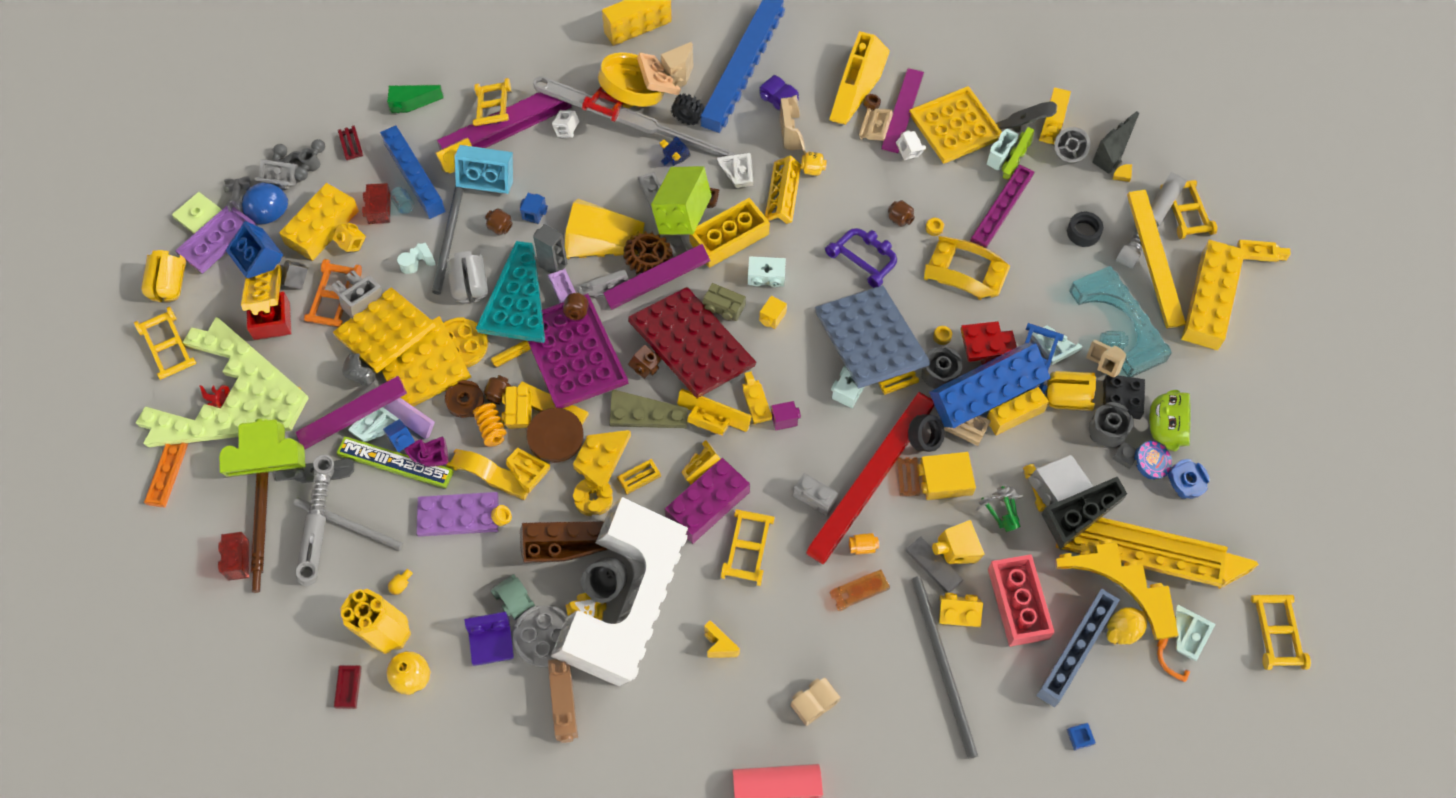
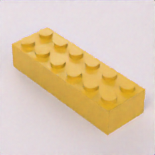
(1213, 295)

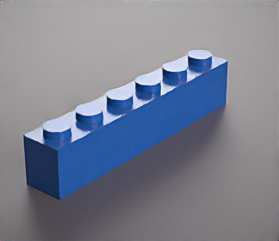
(413, 172)

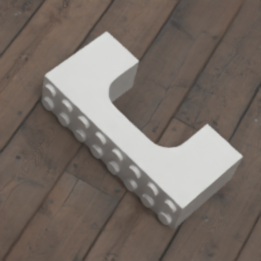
(652, 549)

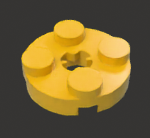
(594, 507)

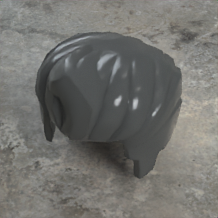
(358, 370)

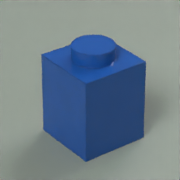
(398, 435)

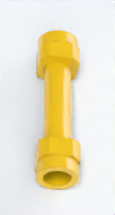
(1028, 471)

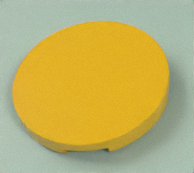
(469, 343)

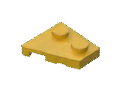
(527, 468)

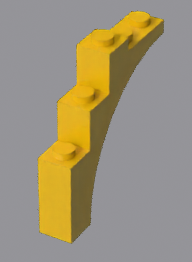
(1154, 601)

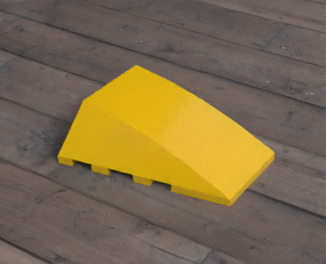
(598, 231)

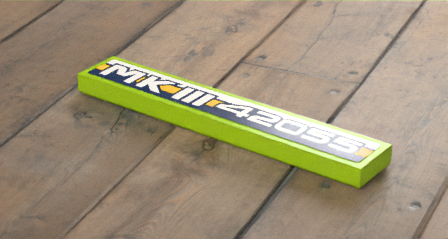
(394, 462)

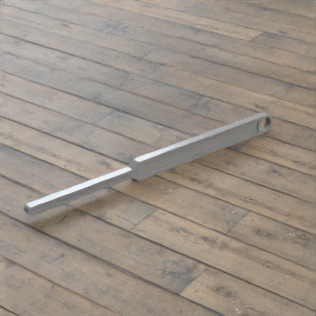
(625, 115)

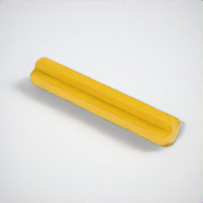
(510, 353)

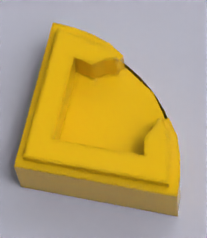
(1123, 173)

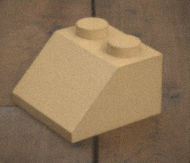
(678, 63)

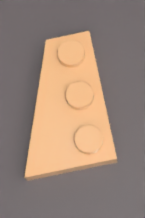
(655, 76)

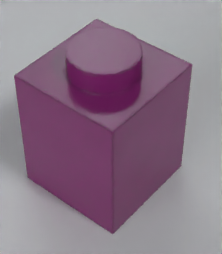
(785, 415)

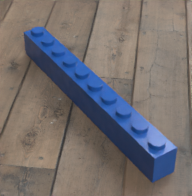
(742, 65)

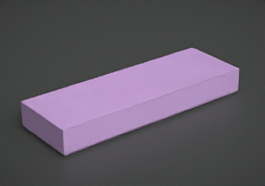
(411, 417)

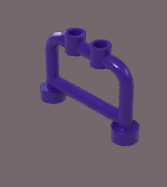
(870, 238)

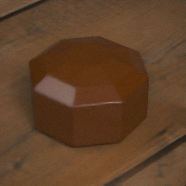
(872, 101)

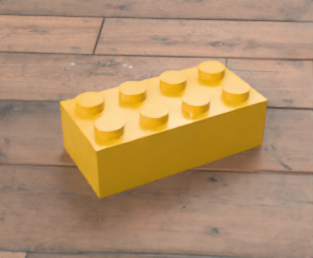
(634, 18)
(318, 220)
(731, 231)

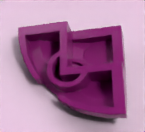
(429, 453)

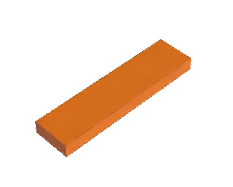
(165, 475)

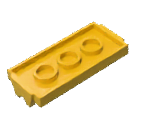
(262, 291)

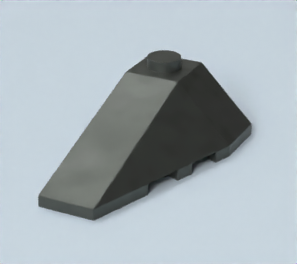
(1113, 145)

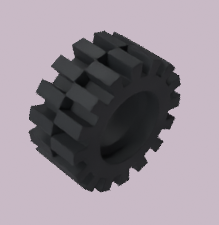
(687, 109)

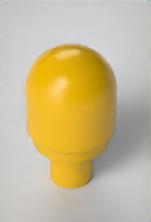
(399, 582)

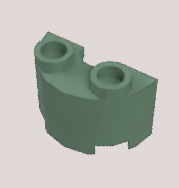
(513, 596)

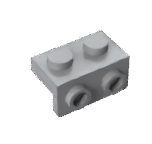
(278, 173)

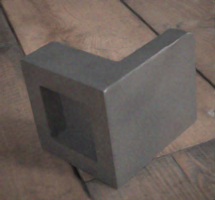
(293, 274)

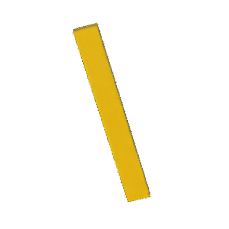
(1156, 259)

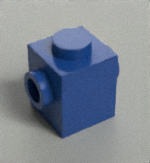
(533, 208)

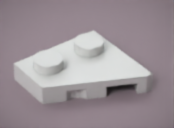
(738, 169)

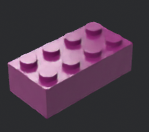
(708, 499)

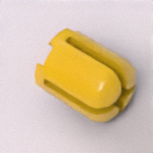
(163, 276)
(1071, 390)

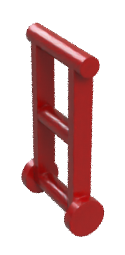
(590, 103)

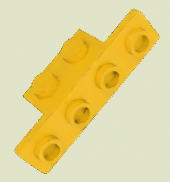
(712, 414)

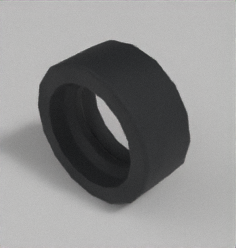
(1088, 218)
(915, 433)

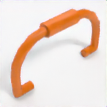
(1161, 645)

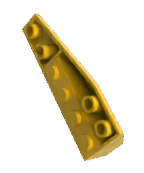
(860, 76)

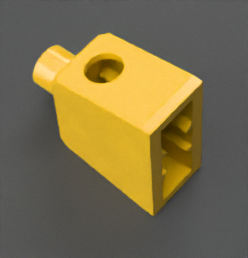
(959, 544)

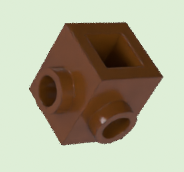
(645, 362)

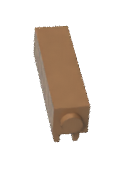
(562, 701)

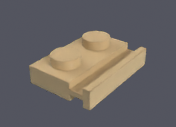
(876, 124)
(971, 430)

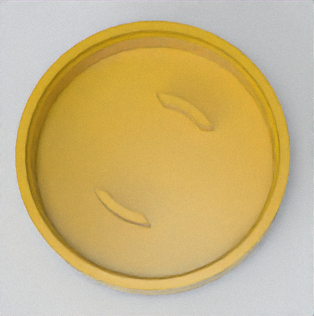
(624, 81)

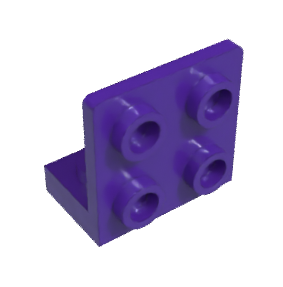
(490, 638)

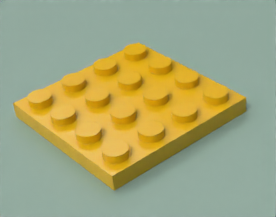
(955, 124)
(384, 330)
(428, 366)

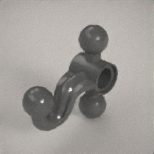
(306, 156)

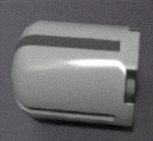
(457, 269)

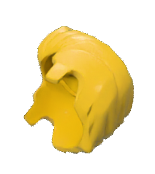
(1126, 626)

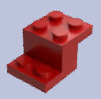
(986, 341)

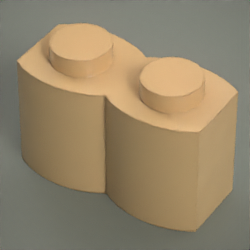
(814, 701)

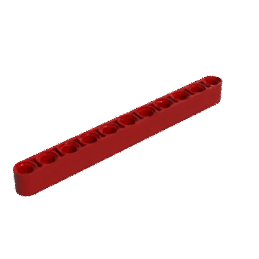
(867, 482)

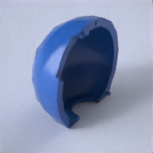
(264, 203)

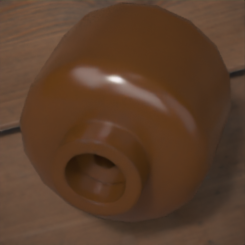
(901, 213)
(498, 221)
(575, 306)
(495, 388)

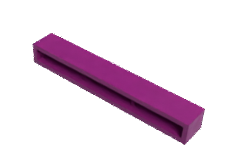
(521, 116)

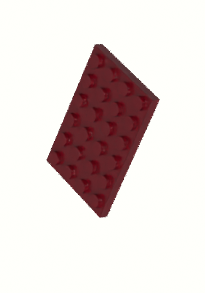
(692, 342)

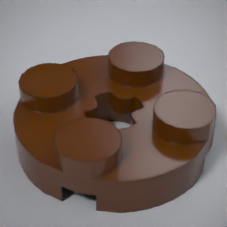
(460, 390)

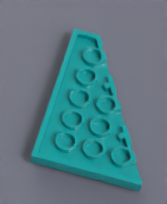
(515, 301)

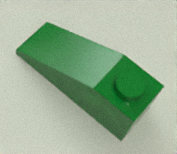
(411, 97)

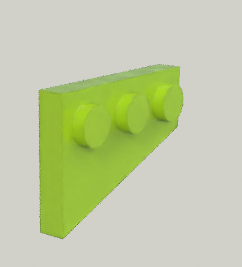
(1025, 140)

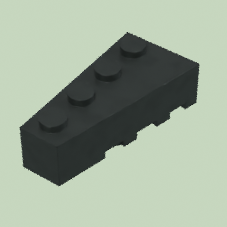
(1077, 513)

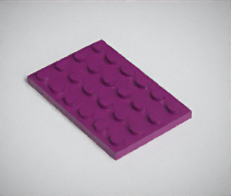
(576, 357)

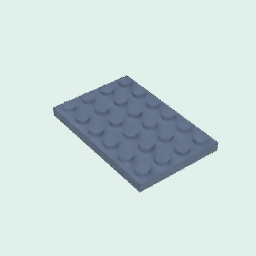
(871, 336)

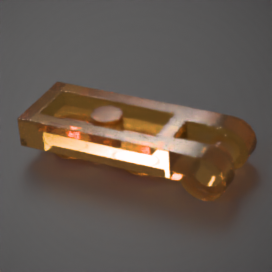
(860, 589)

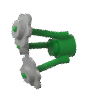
(1010, 520)

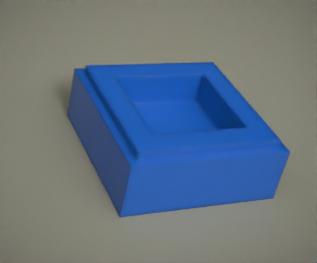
(1081, 736)

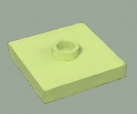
(196, 212)

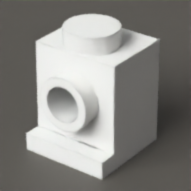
(565, 123)
(909, 145)

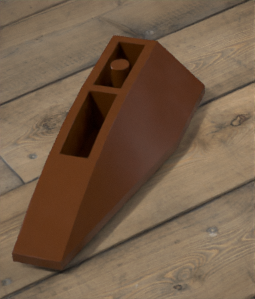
(559, 540)

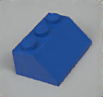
(253, 250)

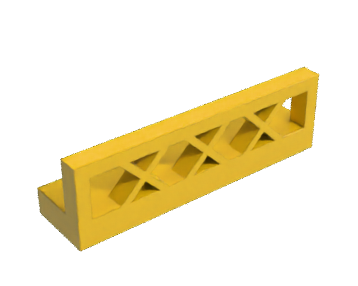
(787, 189)

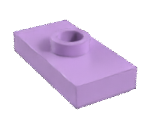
(561, 284)

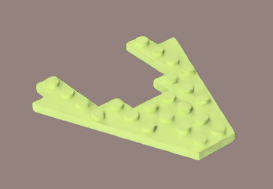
(257, 394)

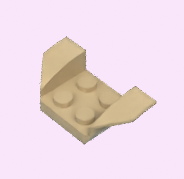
(791, 136)

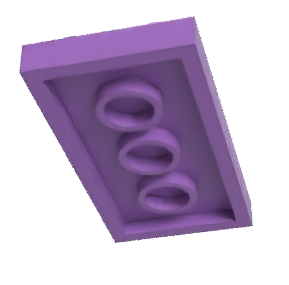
(212, 239)
(456, 514)

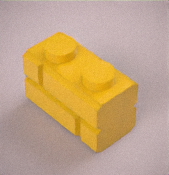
(517, 407)

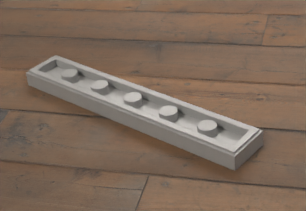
(650, 187)

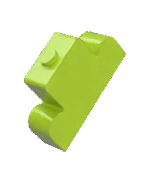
(261, 450)

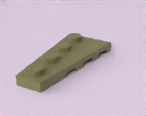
(639, 411)

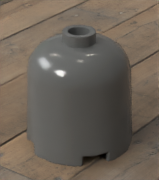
(600, 584)

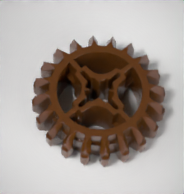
(647, 248)

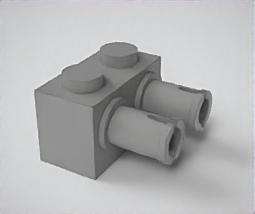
(359, 295)

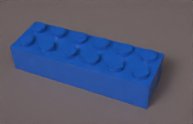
(989, 385)

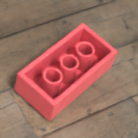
(1020, 600)

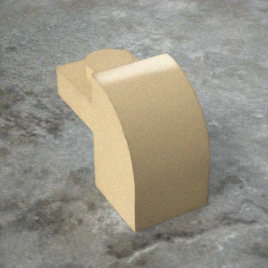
(1109, 358)

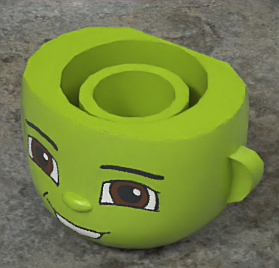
(1171, 419)

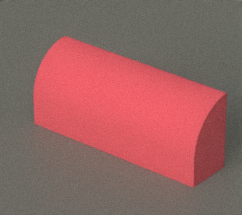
(778, 782)

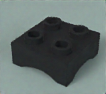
(1127, 392)

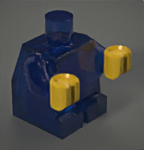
(674, 152)

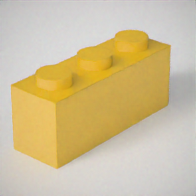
(1017, 411)

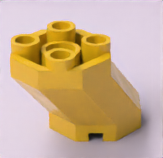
(375, 620)

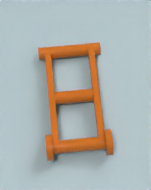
(326, 269)

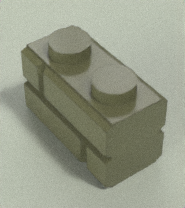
(724, 302)

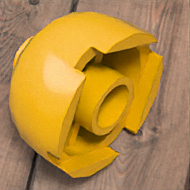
(408, 672)

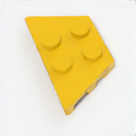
(600, 456)

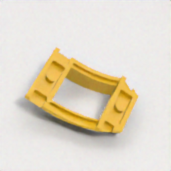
(942, 257)

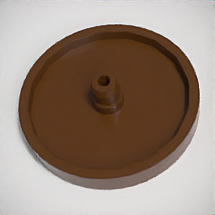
(555, 435)

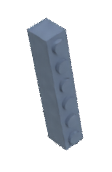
(1078, 648)

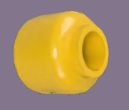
(813, 163)

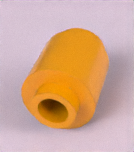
(863, 543)

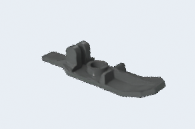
(1027, 115)
(342, 469)

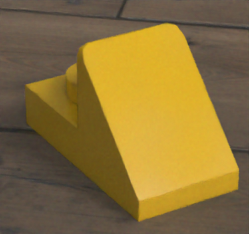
(723, 646)

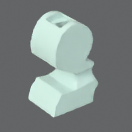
(409, 261)

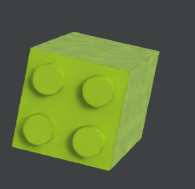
(681, 200)

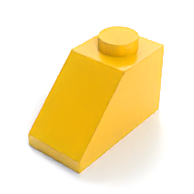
(1236, 568)

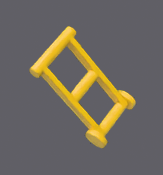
(480, 90)
(1182, 230)
(142, 329)
(727, 567)
(1269, 659)

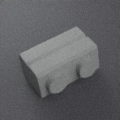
(815, 494)

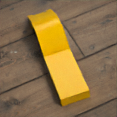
(488, 471)

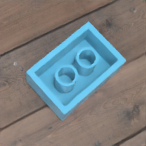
(484, 169)

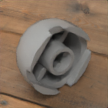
(1072, 144)

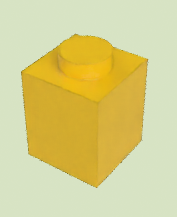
(772, 312)

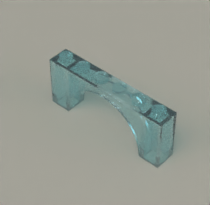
(1107, 288)

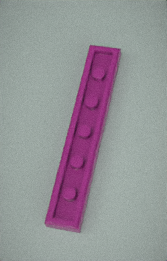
(901, 111)
(1002, 206)
(657, 276)
(351, 412)

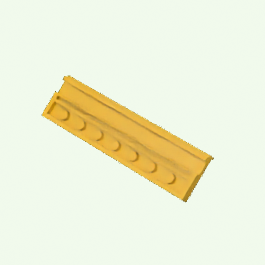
(1157, 550)

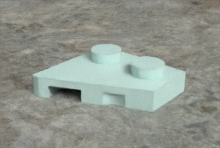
(372, 425)

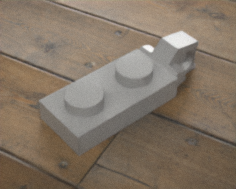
(600, 285)

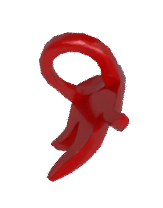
(219, 397)

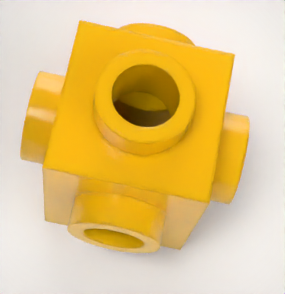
(349, 237)

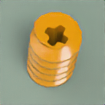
(489, 424)

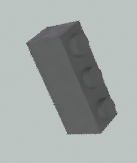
(550, 249)

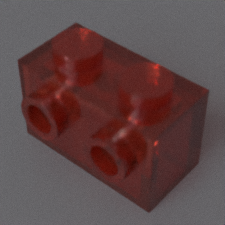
(377, 203)
(234, 556)

